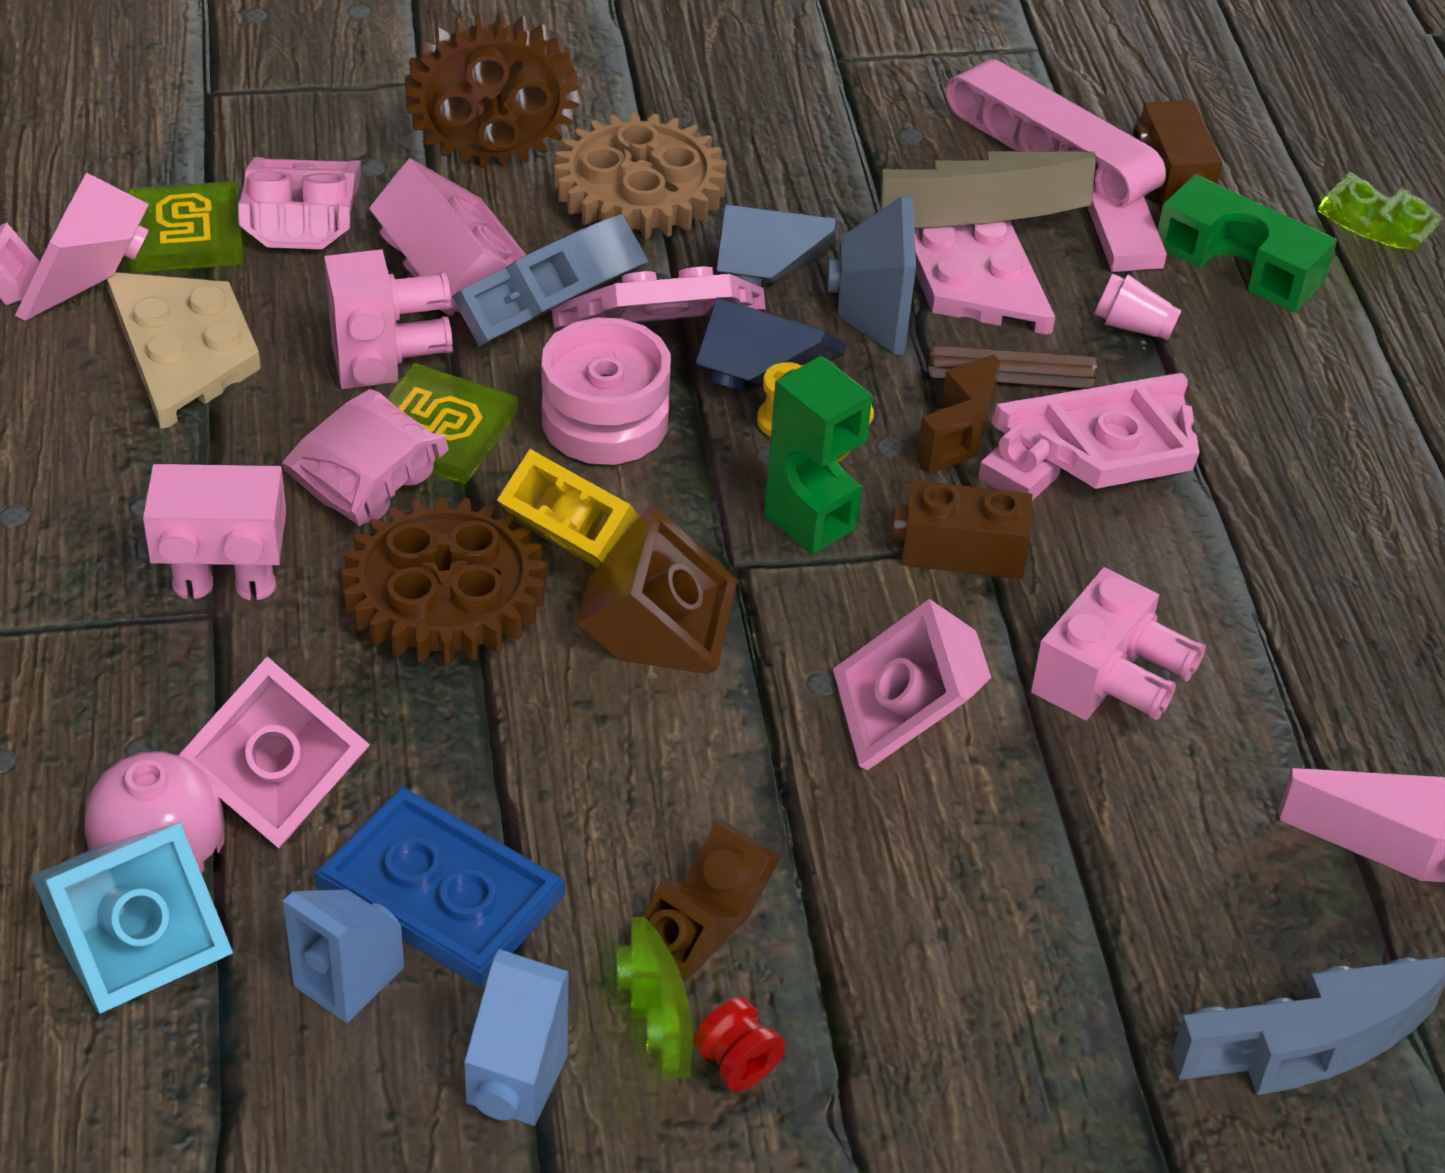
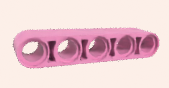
(1039, 120)

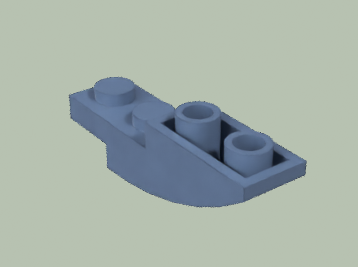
(549, 278)
(1336, 1026)

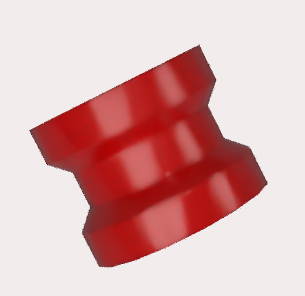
(739, 1044)

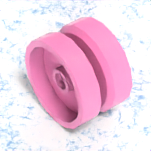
(605, 390)

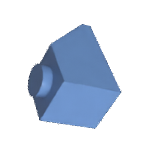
(341, 948)
(518, 1039)

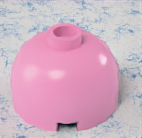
(153, 793)

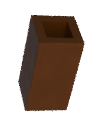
(1181, 141)
(964, 529)

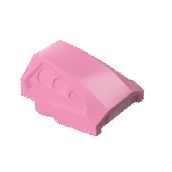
(298, 201)
(364, 457)

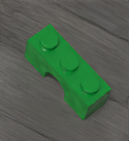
(1214, 221)
(814, 422)

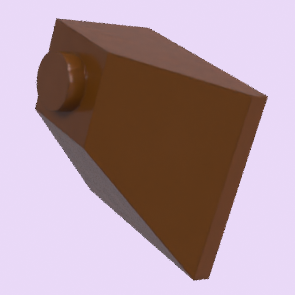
(659, 598)

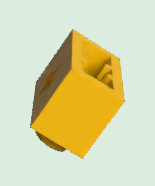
(566, 508)

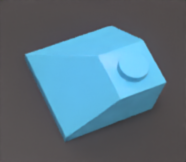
(132, 915)

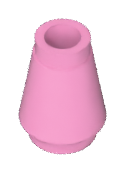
(1136, 308)

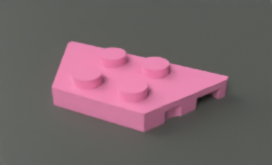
(980, 274)
(648, 299)
(1110, 430)

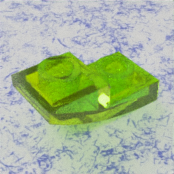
(1398, 222)
(658, 997)

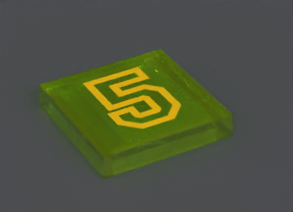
(189, 227)
(461, 410)

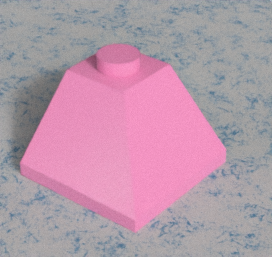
(86, 245)
(908, 680)
(274, 752)

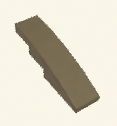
(993, 189)

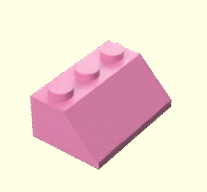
(442, 229)

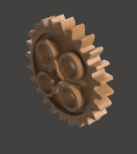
(640, 171)

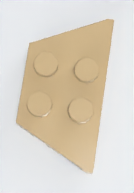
(183, 338)

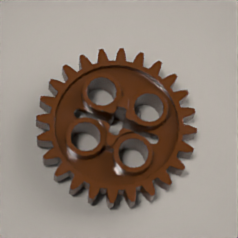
(495, 103)
(444, 580)

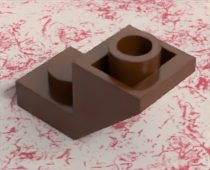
(959, 426)
(714, 897)

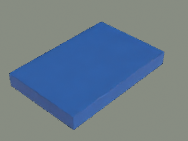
(443, 883)

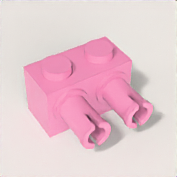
(365, 313)
(216, 518)
(1096, 648)

